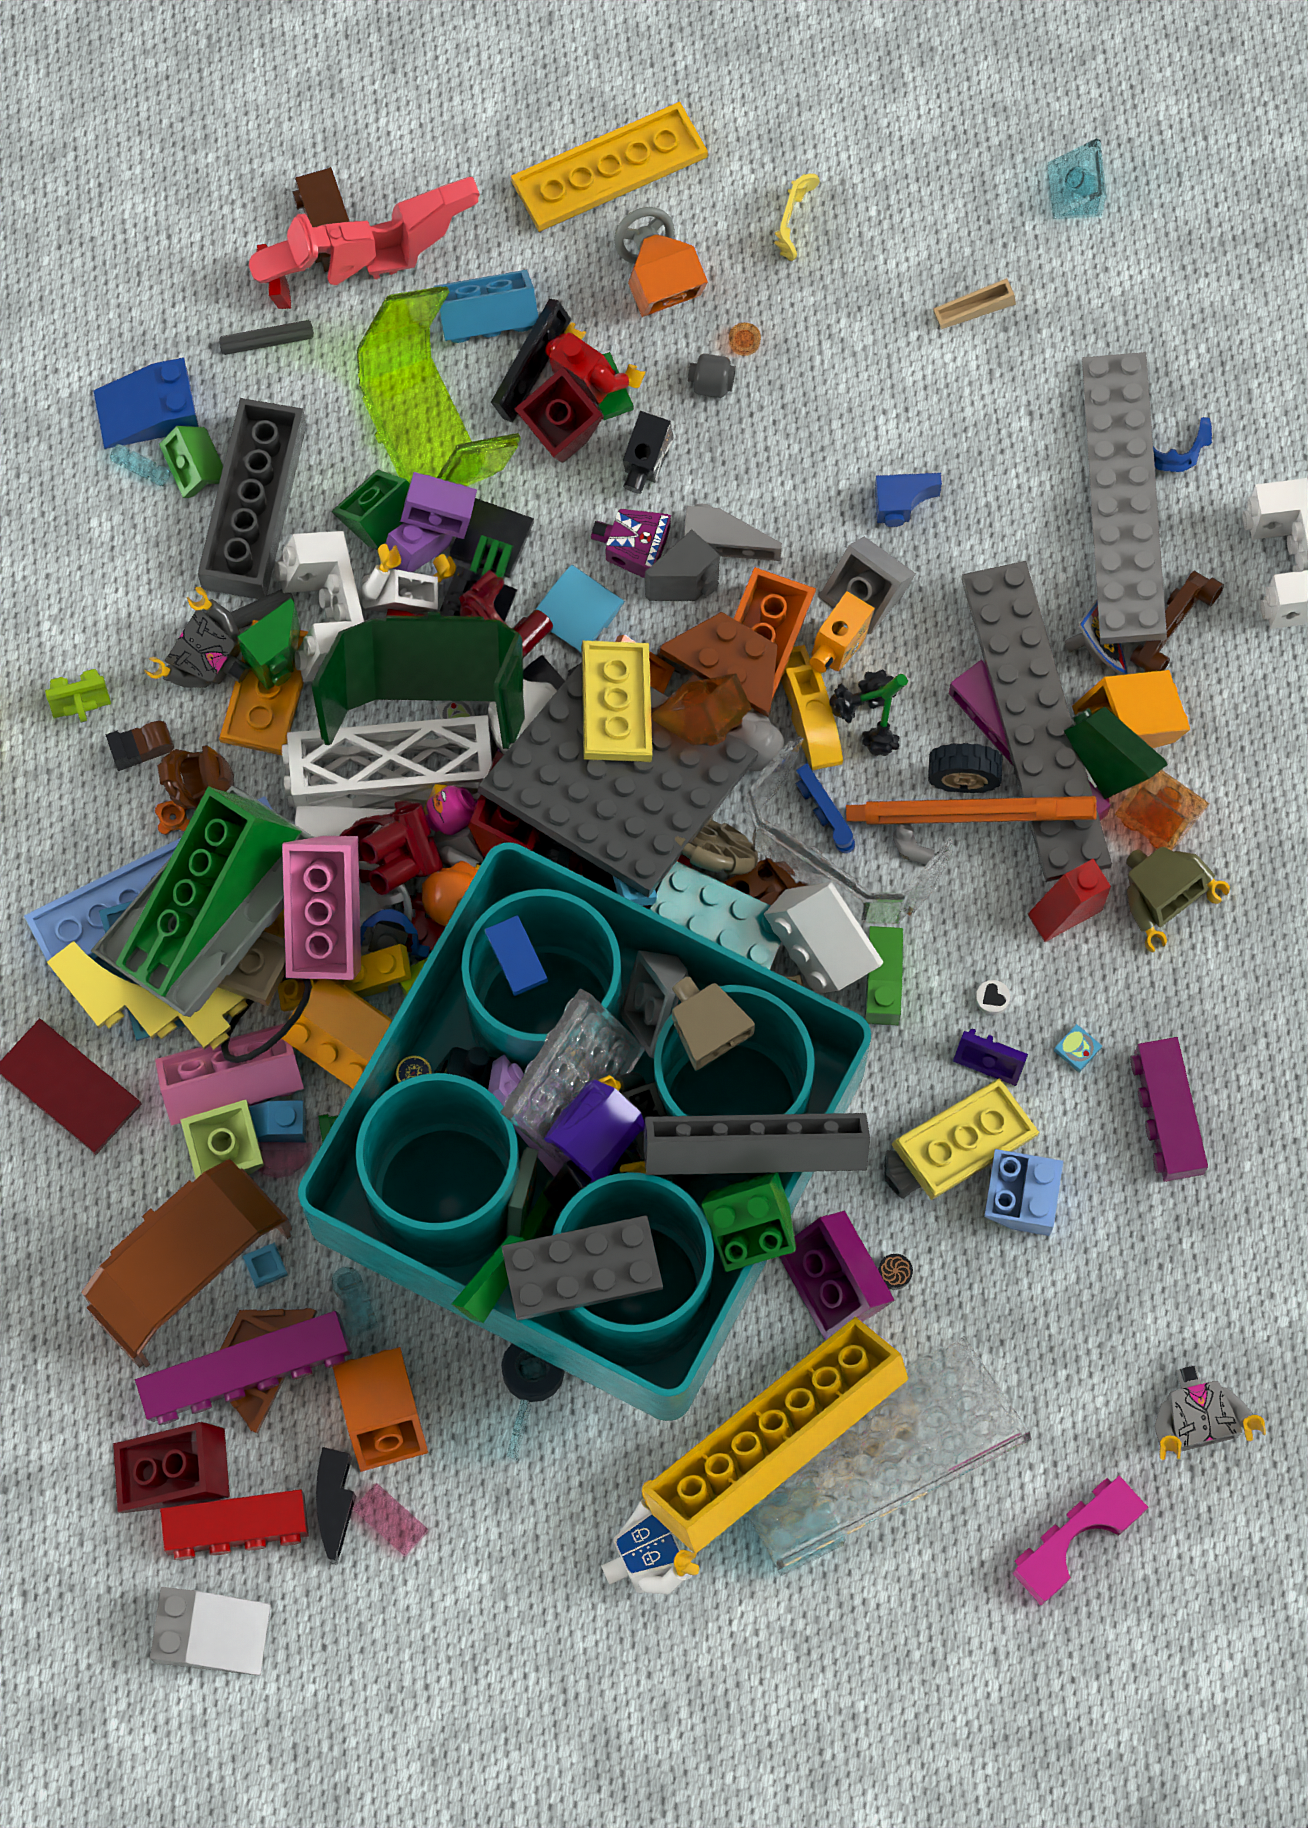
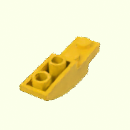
(811, 711)
(376, 974)

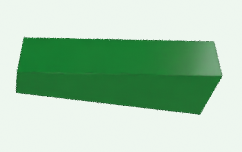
(486, 1287)

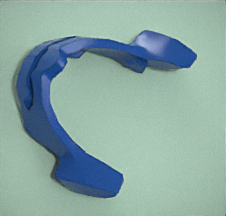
(1177, 462)
(419, 951)

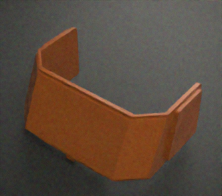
(178, 1254)

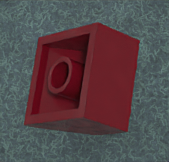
(560, 415)

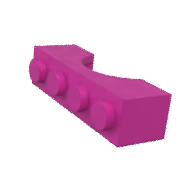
(1111, 1510)

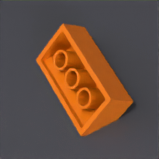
(776, 611)

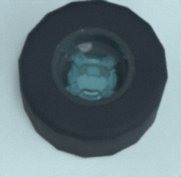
(517, 1374)

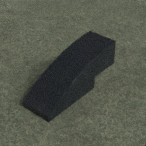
(333, 1501)

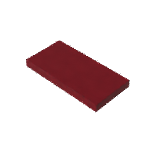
(68, 1086)

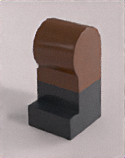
(140, 744)

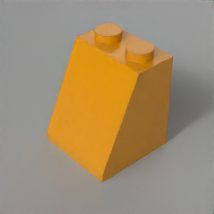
(1143, 703)

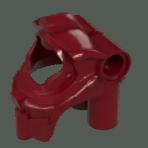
(480, 603)
(398, 847)

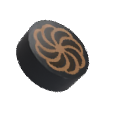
(896, 1271)

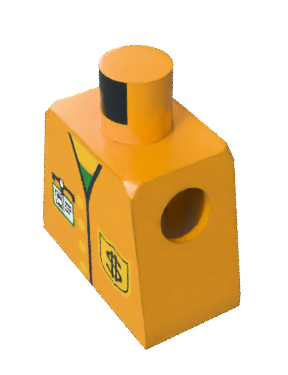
(836, 643)

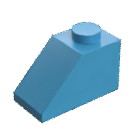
(280, 1121)

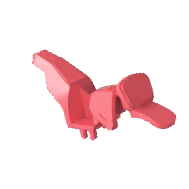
(356, 244)

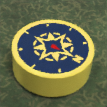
(411, 1067)

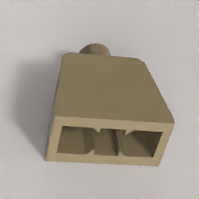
(708, 1022)

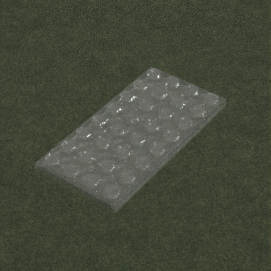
(909, 1444)

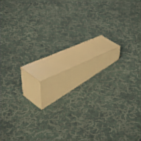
(976, 304)

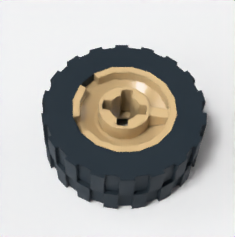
(965, 768)

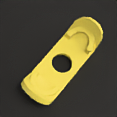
(800, 186)

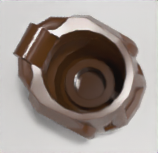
(198, 772)

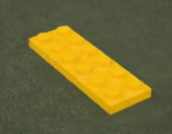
(609, 166)

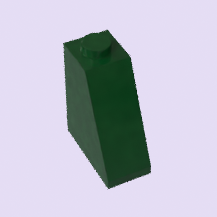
(1112, 751)

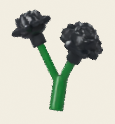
(877, 691)

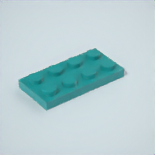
(717, 913)

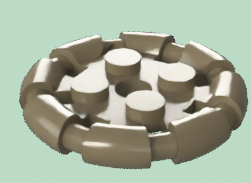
(721, 848)

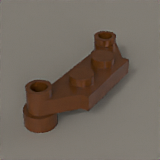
(1180, 603)

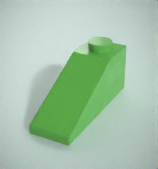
(885, 982)

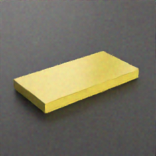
(616, 701)
(964, 1138)

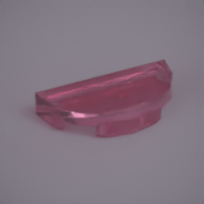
(283, 1158)

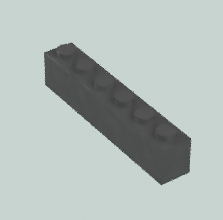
(756, 1143)

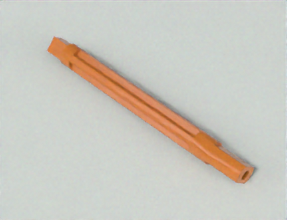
(974, 810)

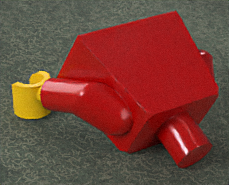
(589, 366)

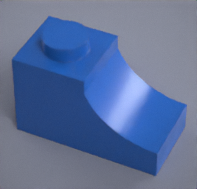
(902, 493)

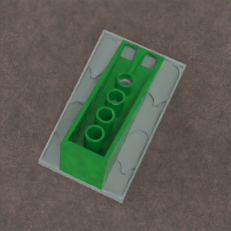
(204, 901)

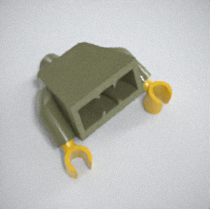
(1165, 886)

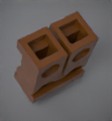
(764, 882)

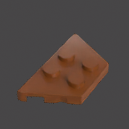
(724, 648)
(250, 1325)

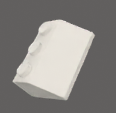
(822, 937)

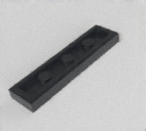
(530, 360)

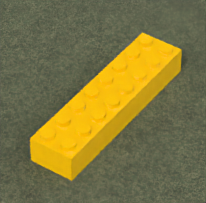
(775, 1434)

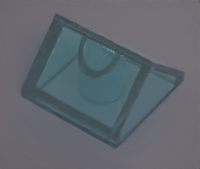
(1078, 182)

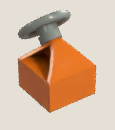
(665, 268)

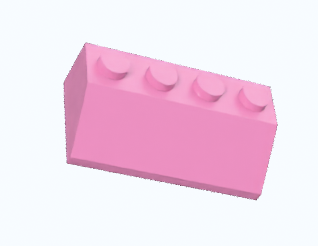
(322, 908)
(205, 1081)

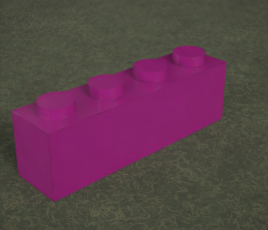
(1170, 1109)

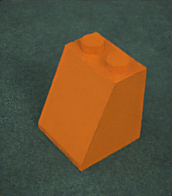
(380, 1409)

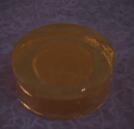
(744, 339)

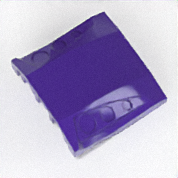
(596, 1128)

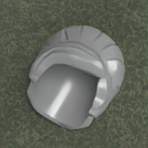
(761, 736)

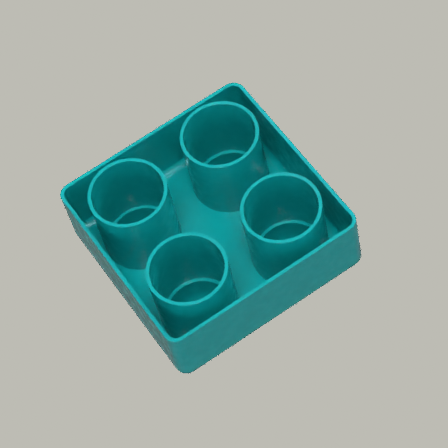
(429, 1167)

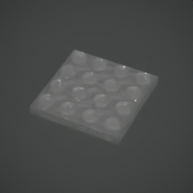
(580, 1048)

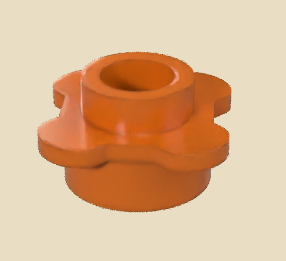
(166, 825)

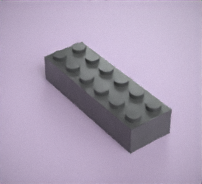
(252, 499)

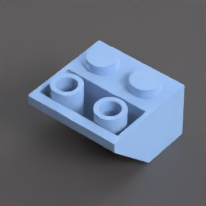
(1023, 1191)

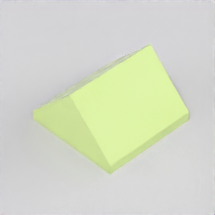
(222, 1136)

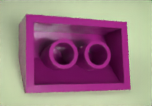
(835, 1274)

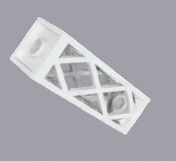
(388, 743)

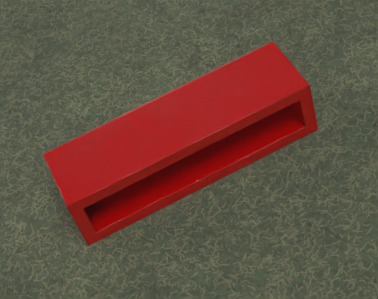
(234, 1523)

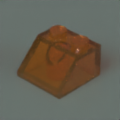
(704, 709)
(1161, 810)

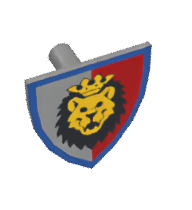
(1090, 638)

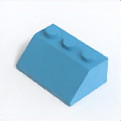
(488, 306)

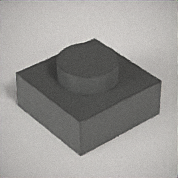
(387, 935)

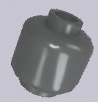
(712, 375)

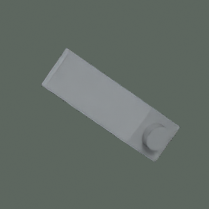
(730, 535)

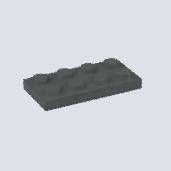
(582, 1267)

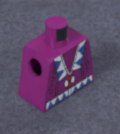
(634, 539)

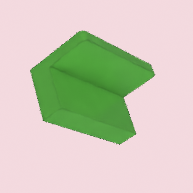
(191, 459)

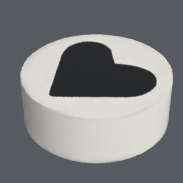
(992, 997)

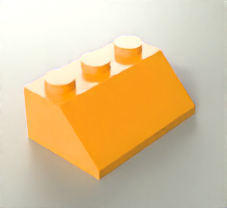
(338, 1030)

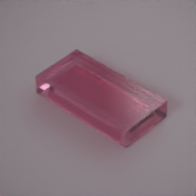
(390, 1519)

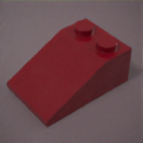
(171, 1468)

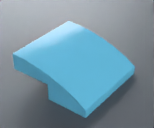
(579, 607)

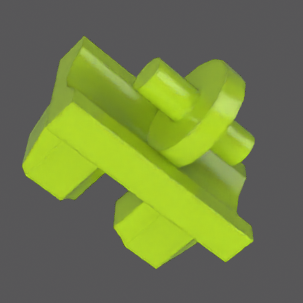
(77, 697)

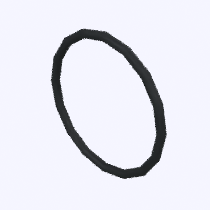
(246, 1057)

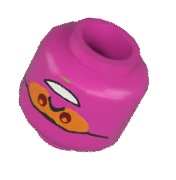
(450, 810)

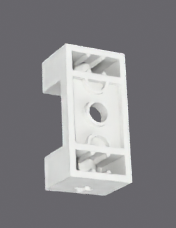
(1281, 511)
(322, 565)

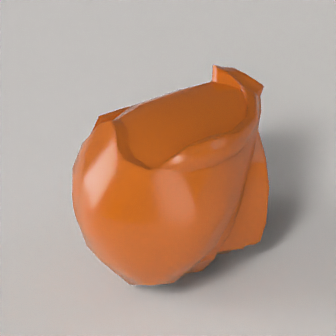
(445, 889)

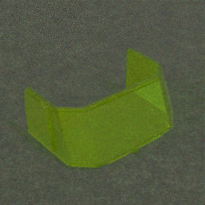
(411, 400)

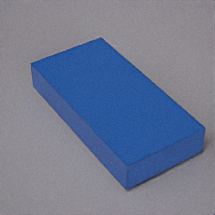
(516, 955)

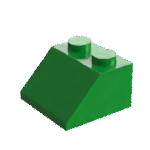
(374, 508)
(272, 644)

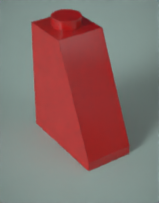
(1071, 900)

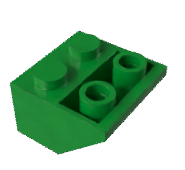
(750, 1221)

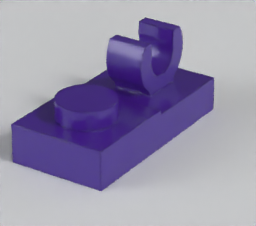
(990, 1057)

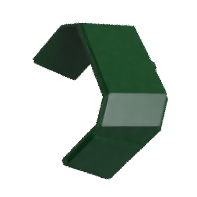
(425, 661)

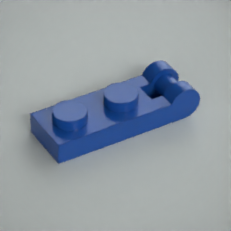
(826, 810)

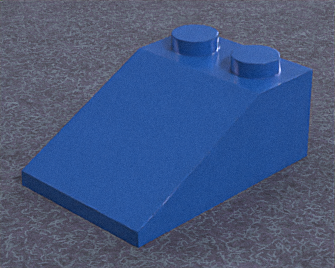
(146, 404)

